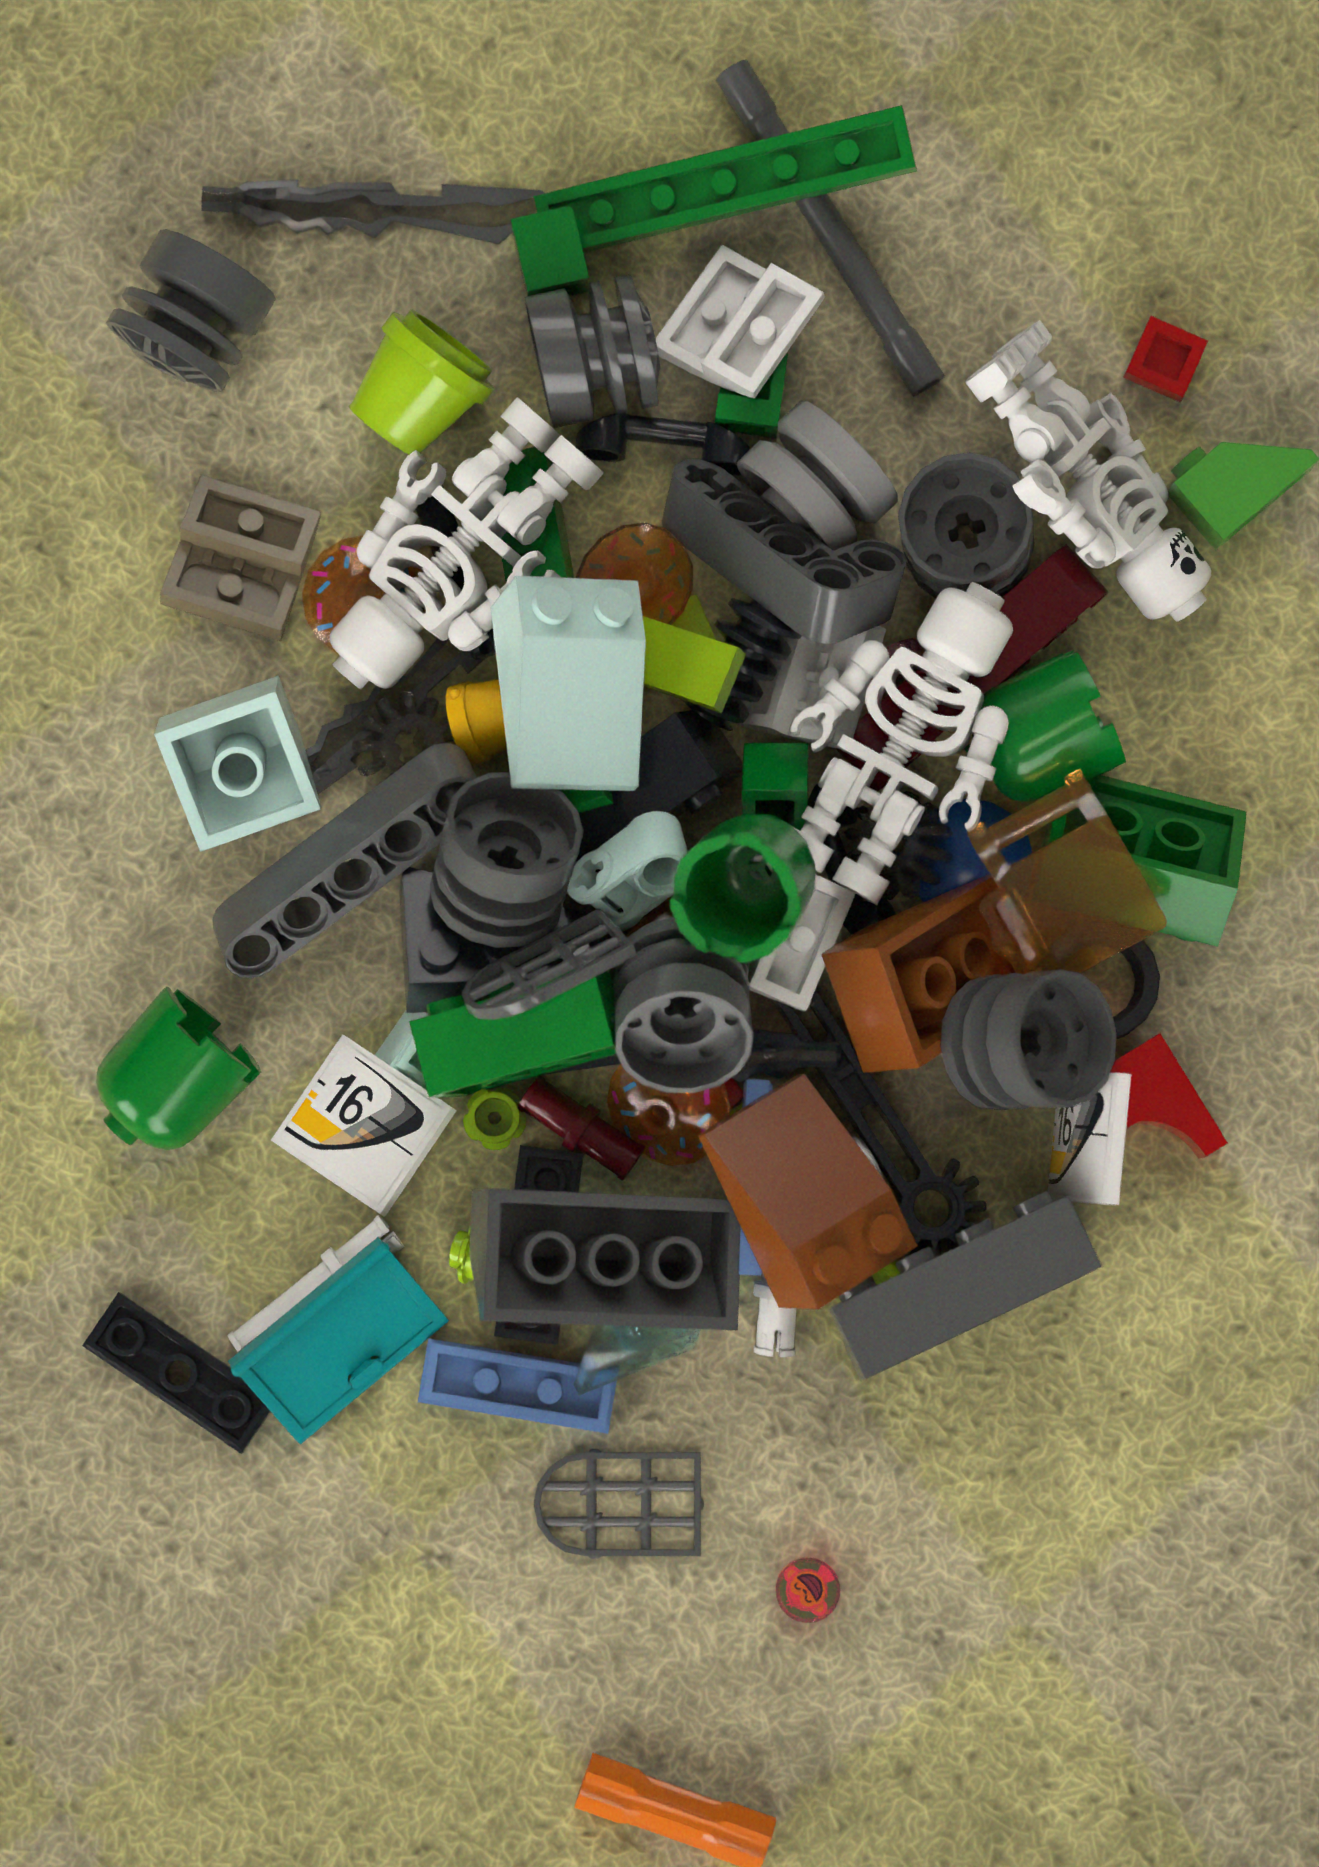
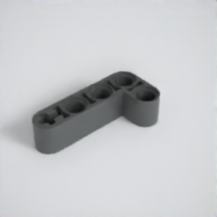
(777, 561)

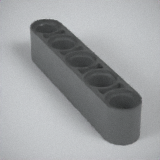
(316, 871)

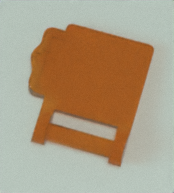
(1070, 898)

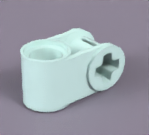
(634, 869)

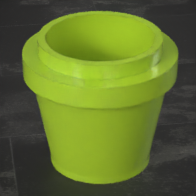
(419, 383)

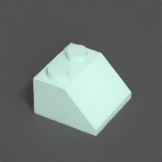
(238, 763)

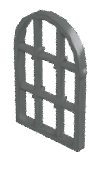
(504, 1005)
(641, 1487)

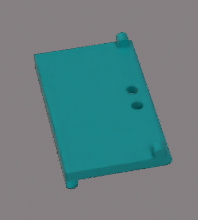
(309, 1352)

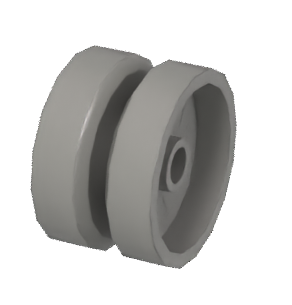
(818, 476)

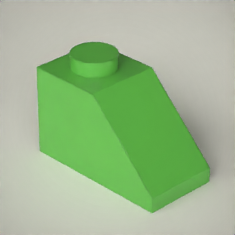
(1235, 484)

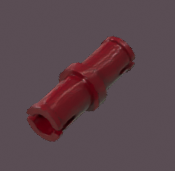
(581, 1127)

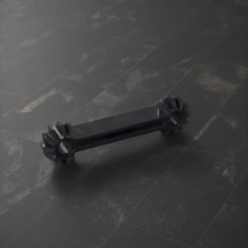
(857, 1089)

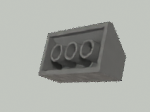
(605, 1259)
(964, 1286)

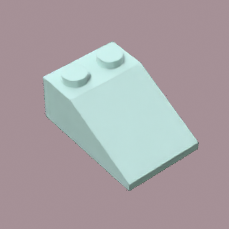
(571, 681)

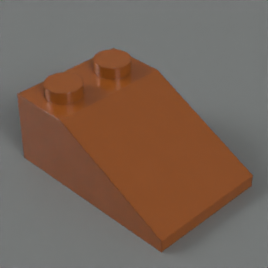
(904, 972)
(805, 1196)

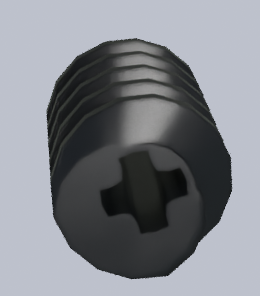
(761, 638)

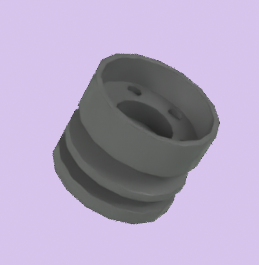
(194, 305)
(593, 350)
(962, 493)
(505, 861)
(680, 1012)
(1028, 1040)

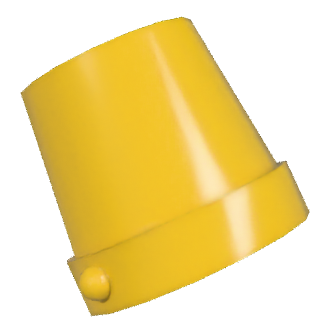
(476, 719)

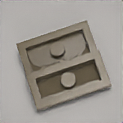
(240, 557)

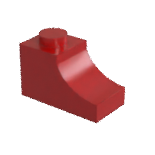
(1166, 1098)

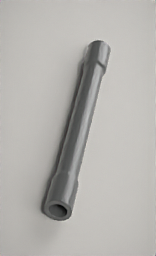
(899, 339)

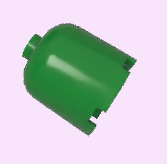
(1050, 729)
(737, 903)
(171, 1074)

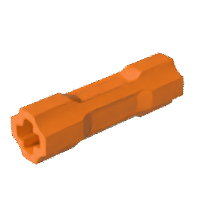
(715, 1826)

